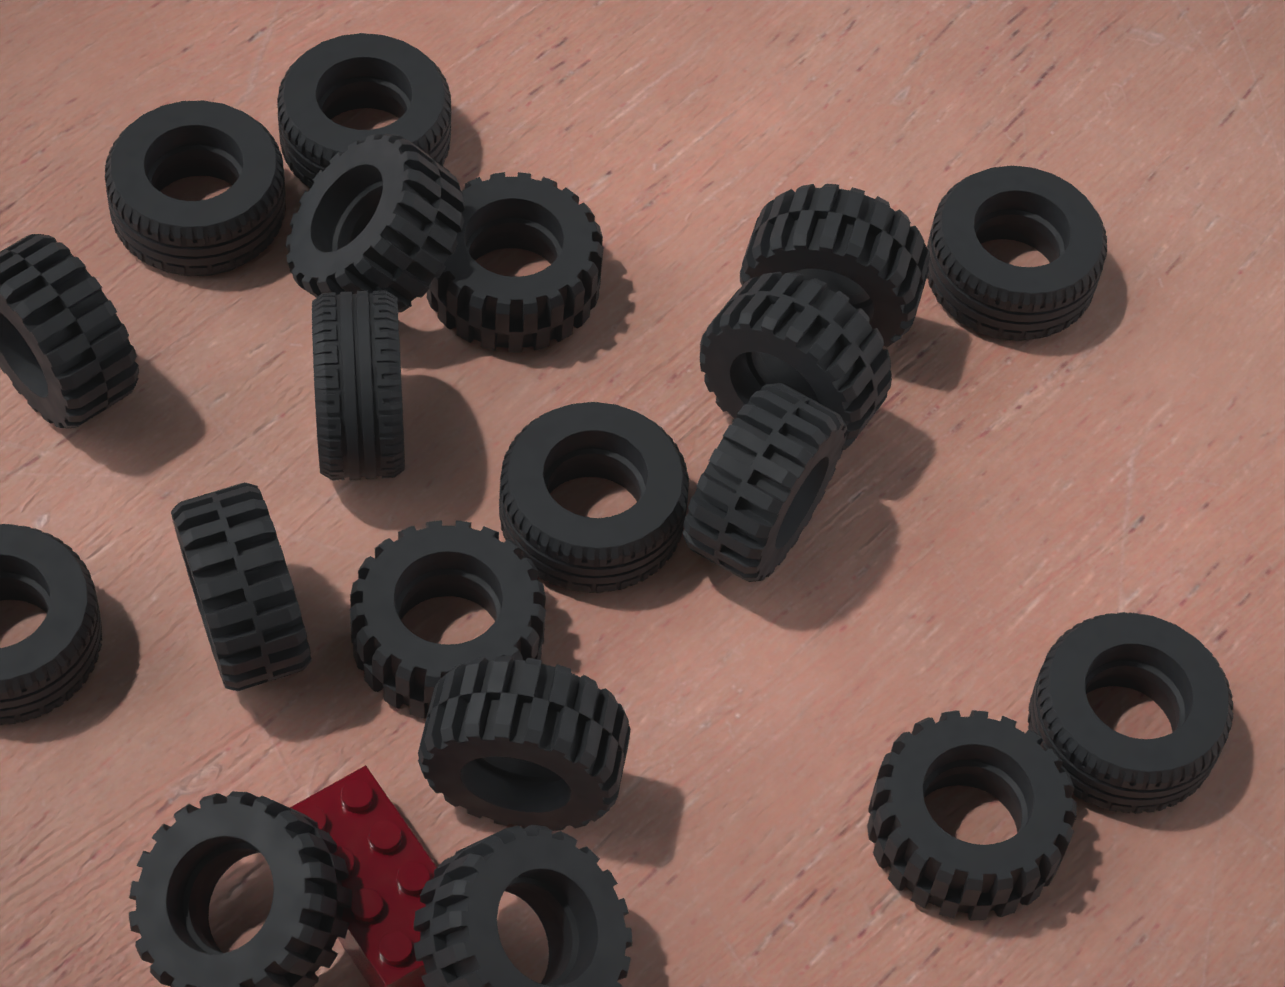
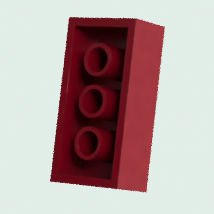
(384, 874)

